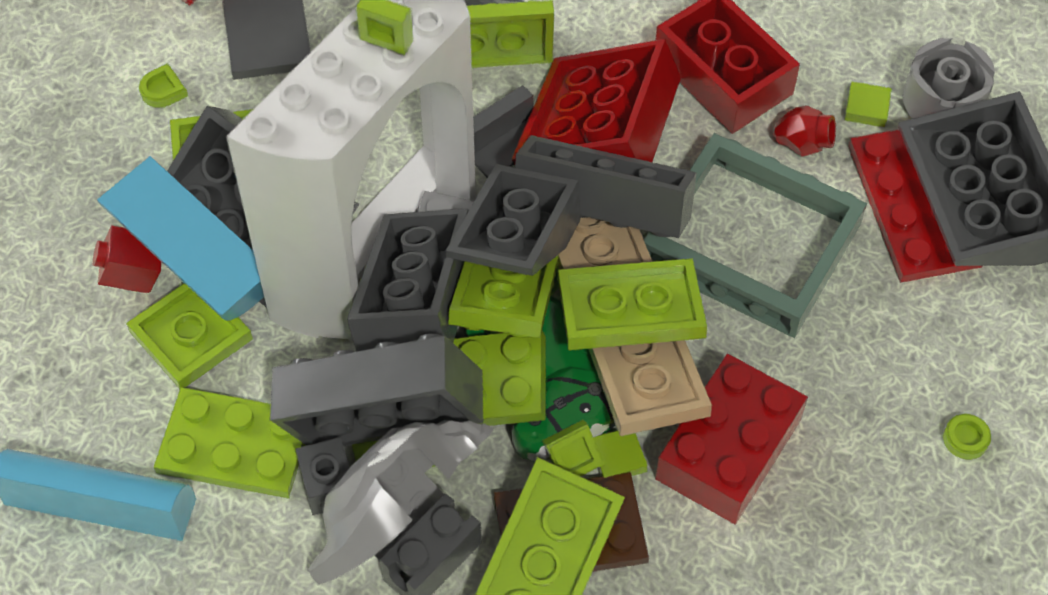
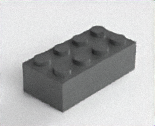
(407, 280)
(376, 390)

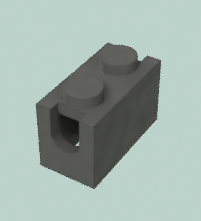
(431, 550)

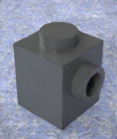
(321, 470)

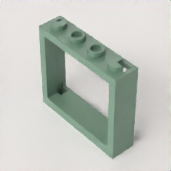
(740, 290)

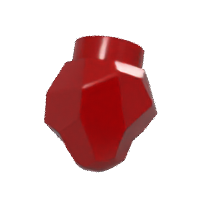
(806, 130)

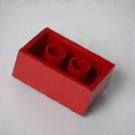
(728, 61)
(728, 455)

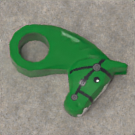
(571, 390)

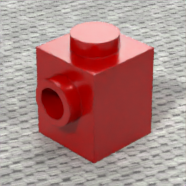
(125, 262)

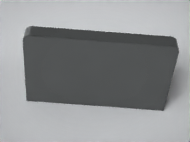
(500, 129)

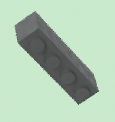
(617, 186)

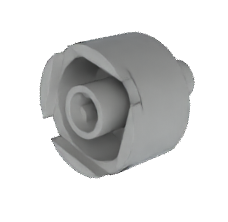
(947, 77)

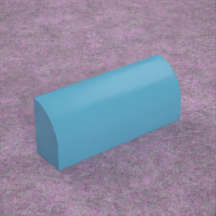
(186, 238)
(95, 494)

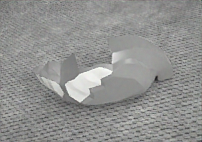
(389, 492)

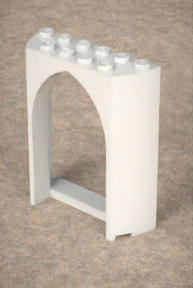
(309, 146)

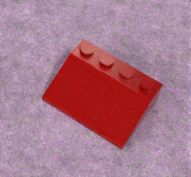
(607, 100)

